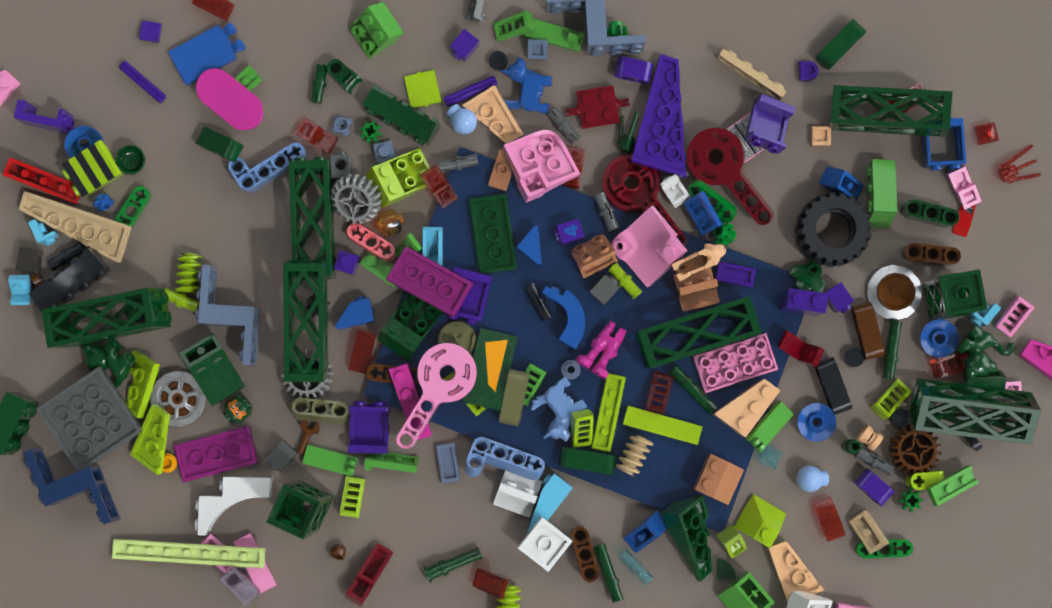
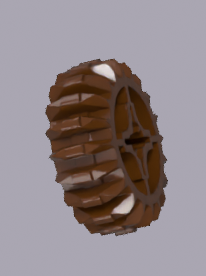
(916, 458)

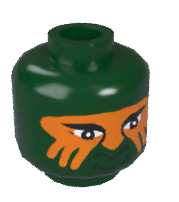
(237, 409)

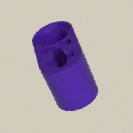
(633, 70)
(874, 487)

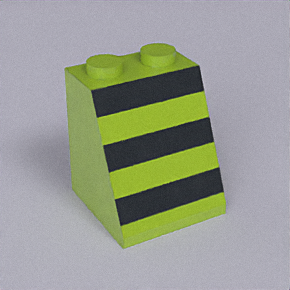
(91, 169)

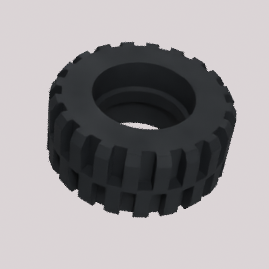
(851, 212)

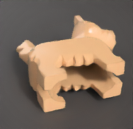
(699, 261)

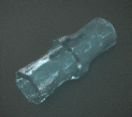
(635, 567)

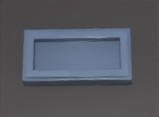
(448, 462)

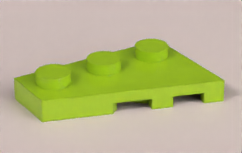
(142, 385)
(151, 442)

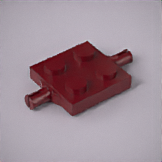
(597, 107)

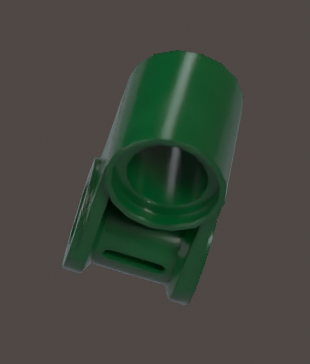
(346, 77)

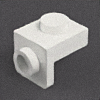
(674, 190)

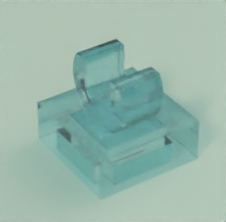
(770, 457)

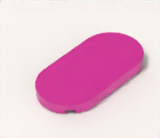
(230, 99)

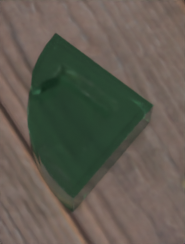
(724, 569)

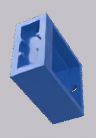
(958, 126)

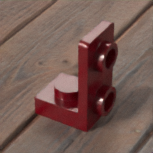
(799, 350)

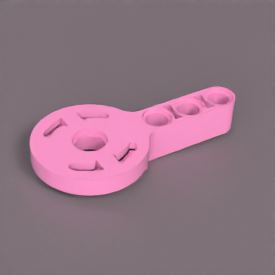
(437, 389)

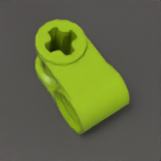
(925, 479)

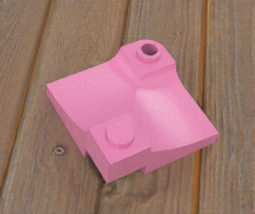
(540, 163)
(649, 246)

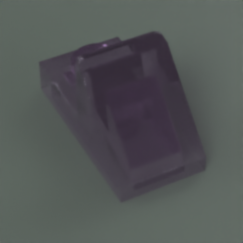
(238, 583)

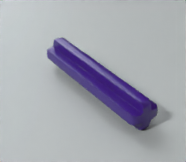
(144, 83)
(470, 91)

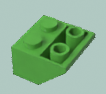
(376, 29)
(745, 593)

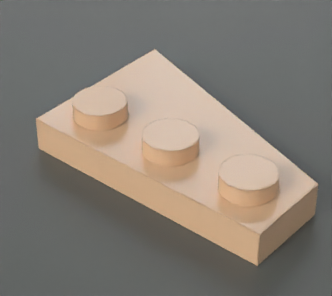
(495, 114)
(791, 571)

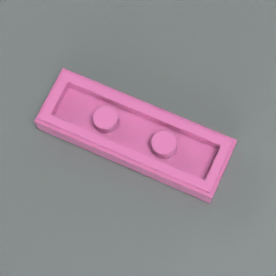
(260, 576)

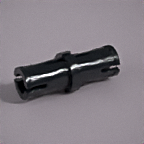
(65, 256)
(533, 290)

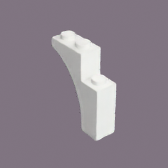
(234, 490)

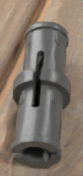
(563, 125)
(458, 162)
(606, 211)
(875, 461)

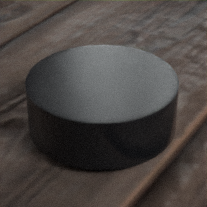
(498, 61)
(853, 357)
(900, 418)
(974, 443)

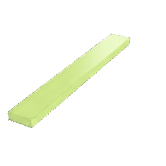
(188, 553)

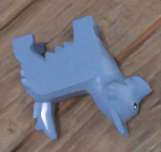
(561, 406)

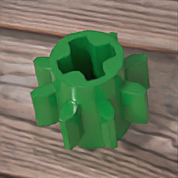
(616, 29)
(373, 137)
(724, 234)
(915, 504)

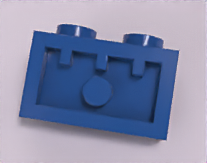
(702, 213)

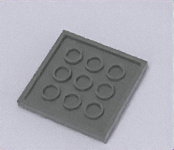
(89, 419)

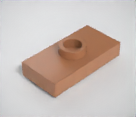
(501, 172)

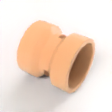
(870, 437)

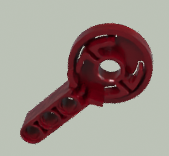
(727, 171)
(639, 197)

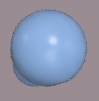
(462, 119)
(811, 478)

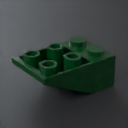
(409, 326)
(212, 369)
(15, 416)

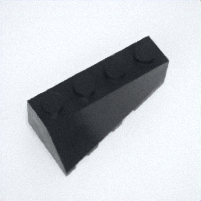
(70, 280)

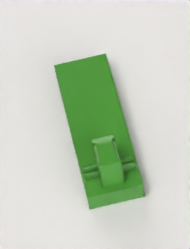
(557, 35)

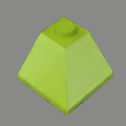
(760, 521)

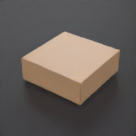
(821, 136)

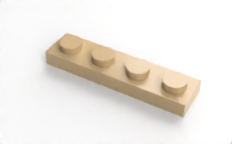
(745, 69)

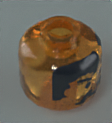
(389, 223)

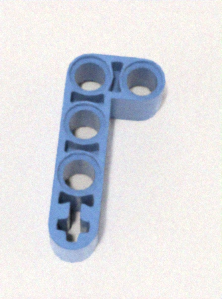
(270, 163)
(506, 462)

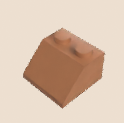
(718, 479)

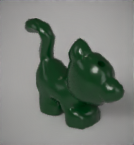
(109, 358)
(978, 361)

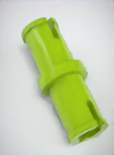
(625, 281)
(182, 300)

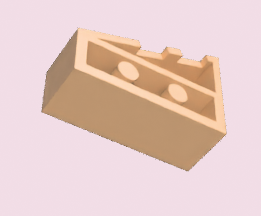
(747, 408)

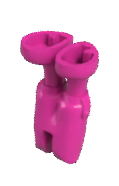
(604, 343)

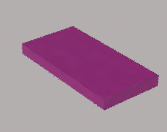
(429, 281)
(216, 454)

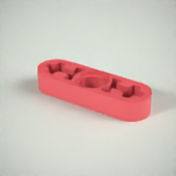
(374, 250)

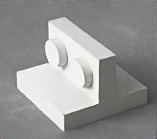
(517, 493)
(544, 543)

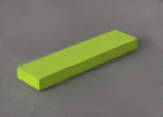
(608, 413)
(662, 425)

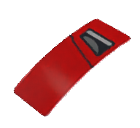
(965, 220)

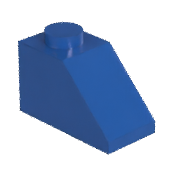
(841, 181)
(356, 314)
(646, 532)

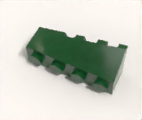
(401, 116)

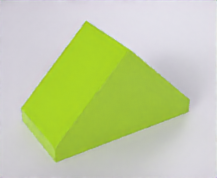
(732, 541)

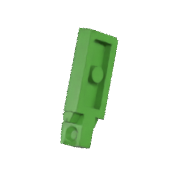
(377, 267)

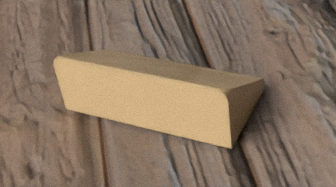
(868, 532)

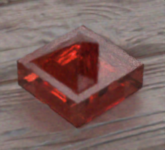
(986, 133)

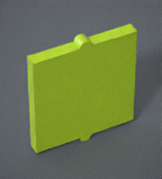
(422, 89)

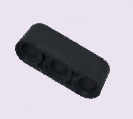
(833, 386)

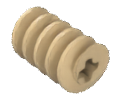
(634, 454)

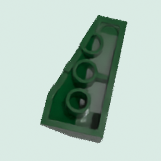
(687, 527)

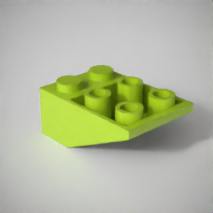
(399, 177)

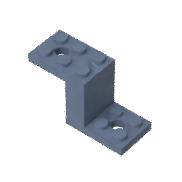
(595, 28)
(228, 315)

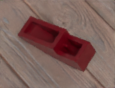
(368, 574)

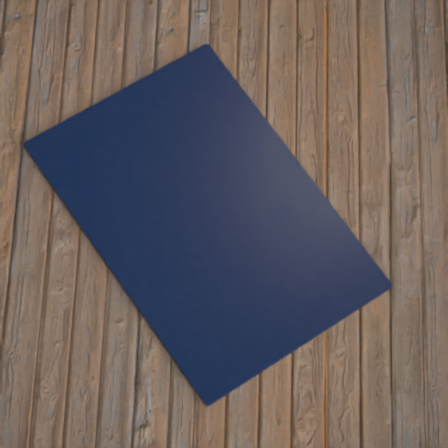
(671, 463)

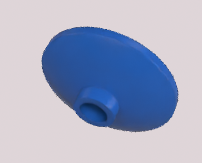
(73, 138)
(947, 342)
(825, 427)

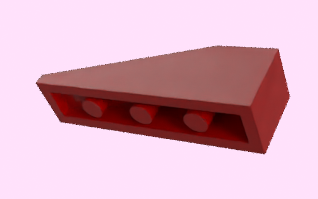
(40, 180)

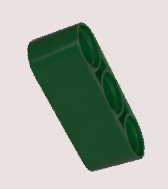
(840, 44)
(219, 144)
(921, 216)
(587, 460)

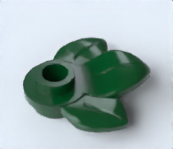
(806, 279)

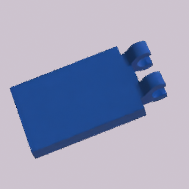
(206, 52)

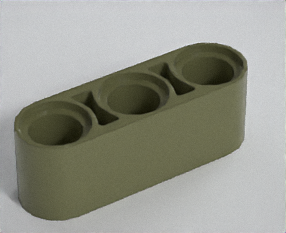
(514, 397)
(327, 417)

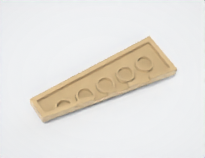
(92, 230)

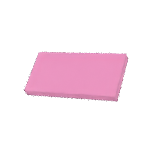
(735, 363)

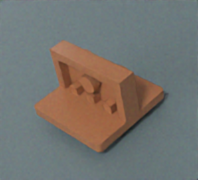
(594, 255)
(697, 290)

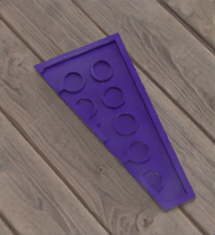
(661, 128)

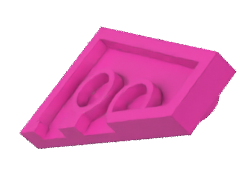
(1039, 356)

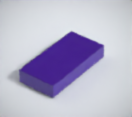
(735, 274)

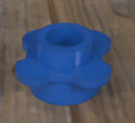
(102, 202)

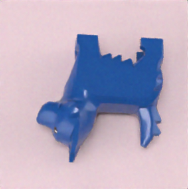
(531, 87)

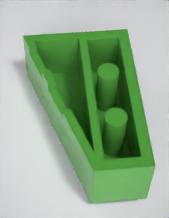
(881, 192)

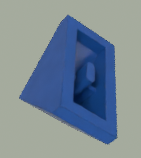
(531, 246)

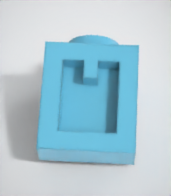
(40, 230)
(20, 287)
(986, 317)

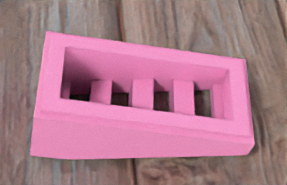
(1019, 320)

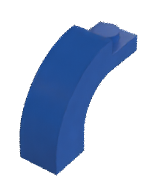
(575, 315)

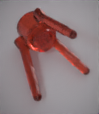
(1008, 172)

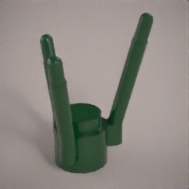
(627, 142)

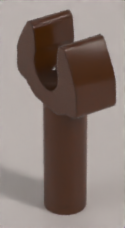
(307, 434)

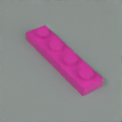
(408, 395)

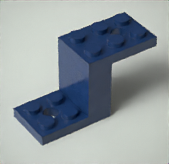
(58, 491)

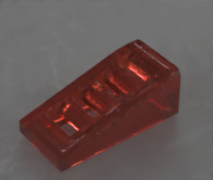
(940, 367)
(649, 406)
(488, 582)

